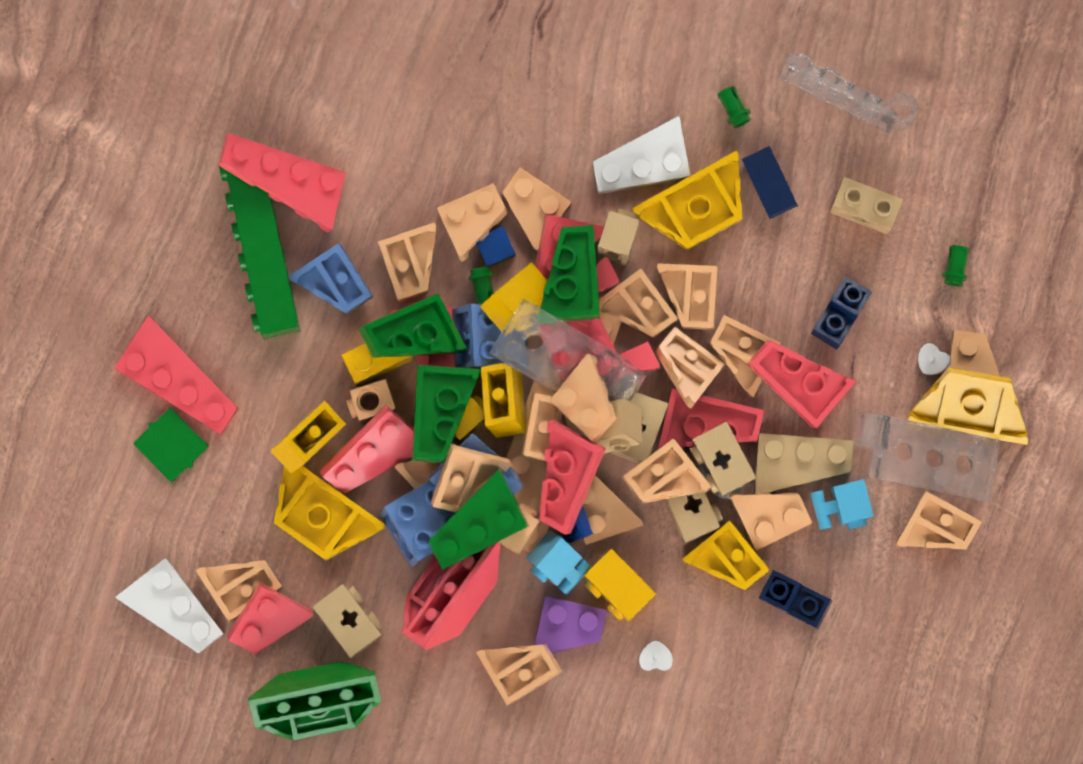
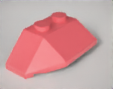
(449, 598)

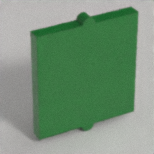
(170, 445)

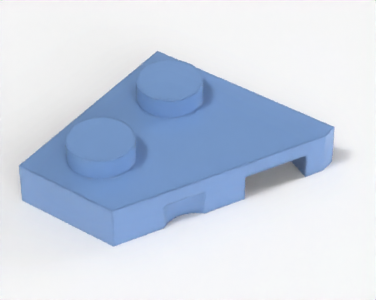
(334, 280)

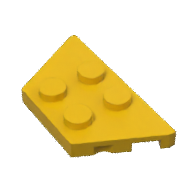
(697, 205)
(973, 405)
(321, 515)

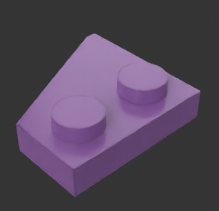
(569, 625)

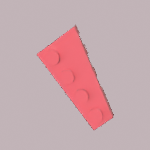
(298, 182)
(169, 373)

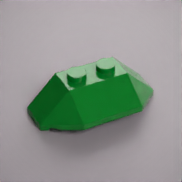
(315, 700)

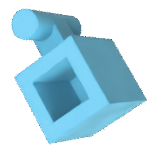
(849, 503)
(556, 560)

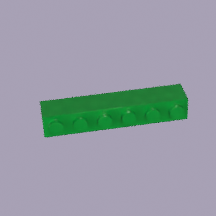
(261, 258)

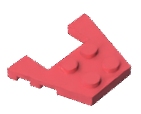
(639, 356)

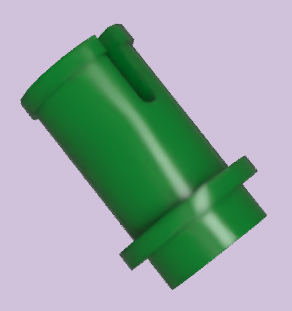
(734, 107)
(956, 266)
(482, 283)

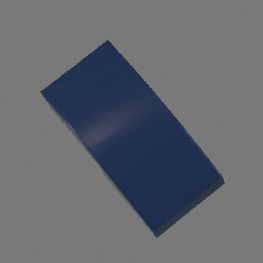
(769, 182)
(841, 312)
(795, 599)

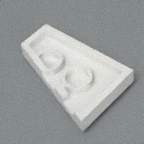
(644, 161)
(172, 606)

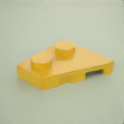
(728, 557)

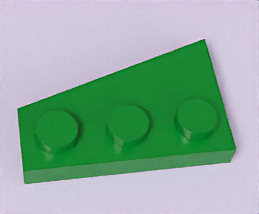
(573, 279)
(414, 331)
(439, 407)
(479, 523)

